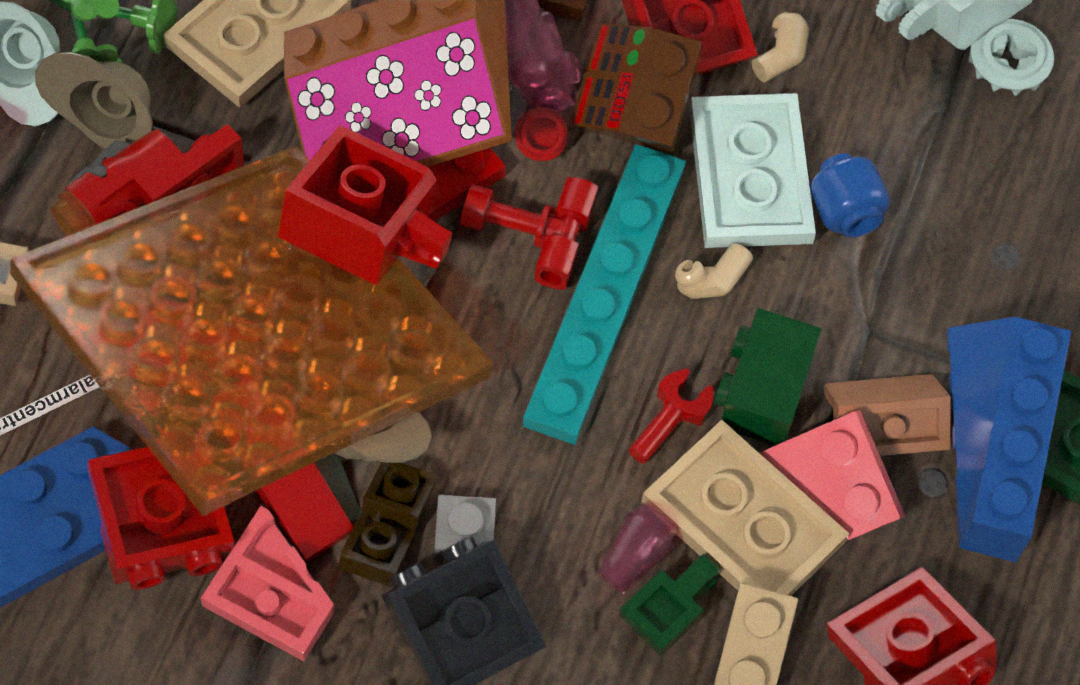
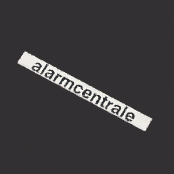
(47, 404)

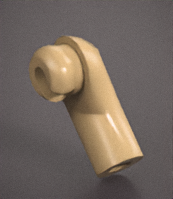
(789, 48)
(713, 281)

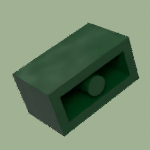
(769, 376)

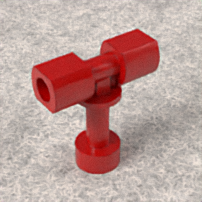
(553, 229)

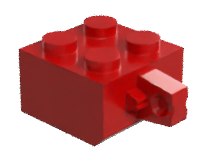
(363, 208)

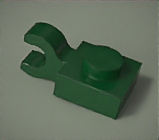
(666, 607)

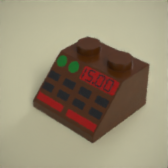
(638, 85)

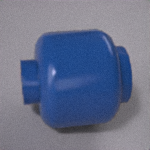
(850, 195)

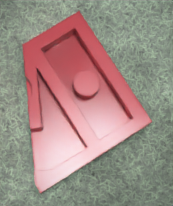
(841, 474)
(270, 590)

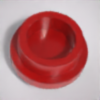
(541, 134)

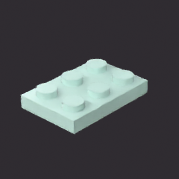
(751, 170)

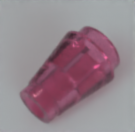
(637, 547)

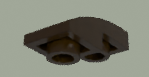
(387, 522)

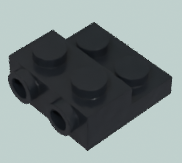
(463, 615)

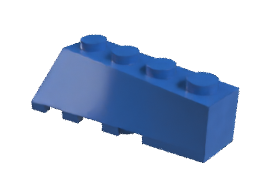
(1004, 413)

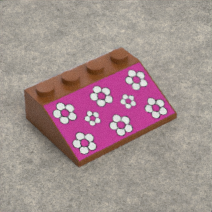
(404, 75)

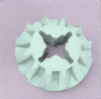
(1026, 44)

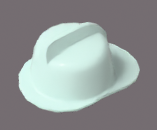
(23, 44)

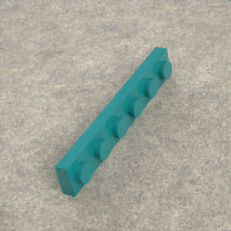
(604, 295)

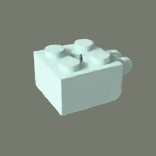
(955, 20)

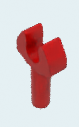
(674, 412)

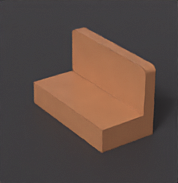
(900, 412)

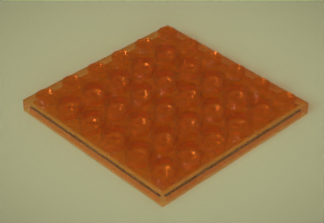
(236, 344)

